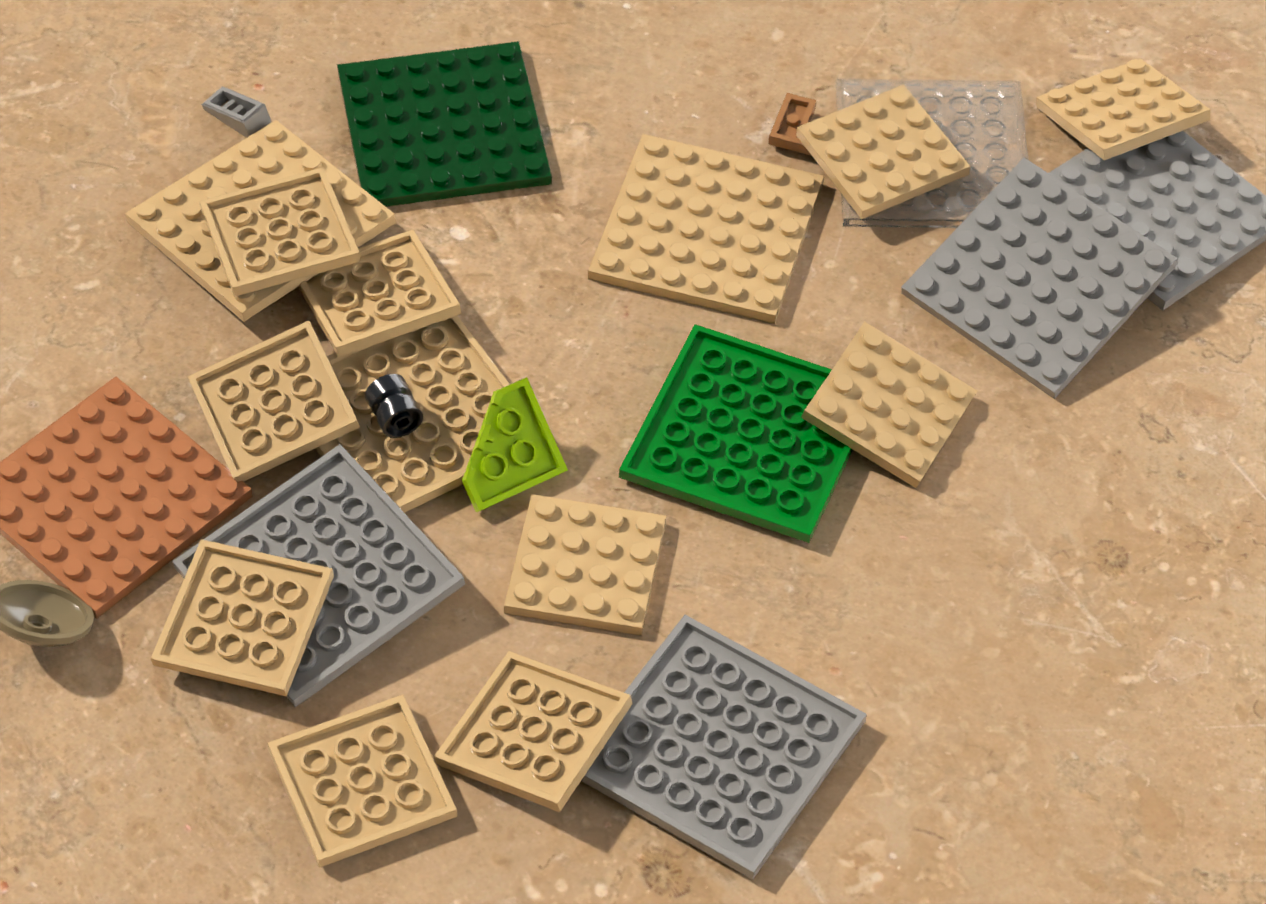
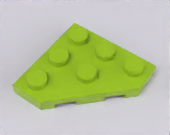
(511, 448)

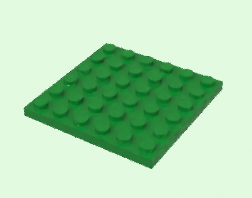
(735, 437)

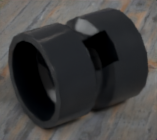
(394, 405)

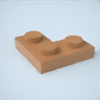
(792, 114)

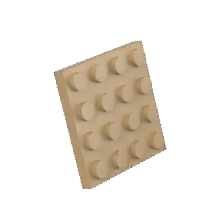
(1123, 108)
(883, 151)
(279, 231)
(381, 296)
(273, 402)
(889, 404)
(585, 564)
(243, 617)
(533, 731)
(361, 780)

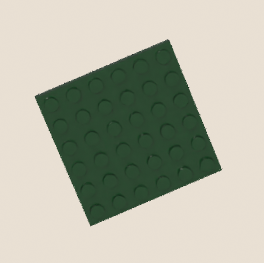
(443, 124)

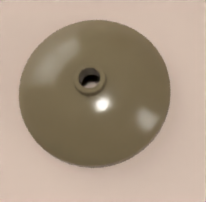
(43, 613)

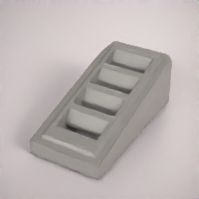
(240, 111)

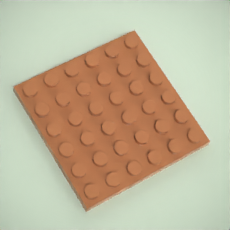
(111, 495)

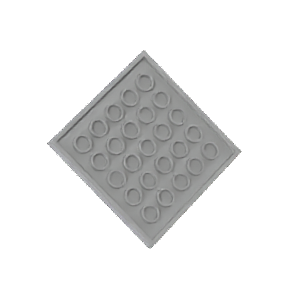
(1179, 201)
(1039, 277)
(378, 556)
(722, 746)

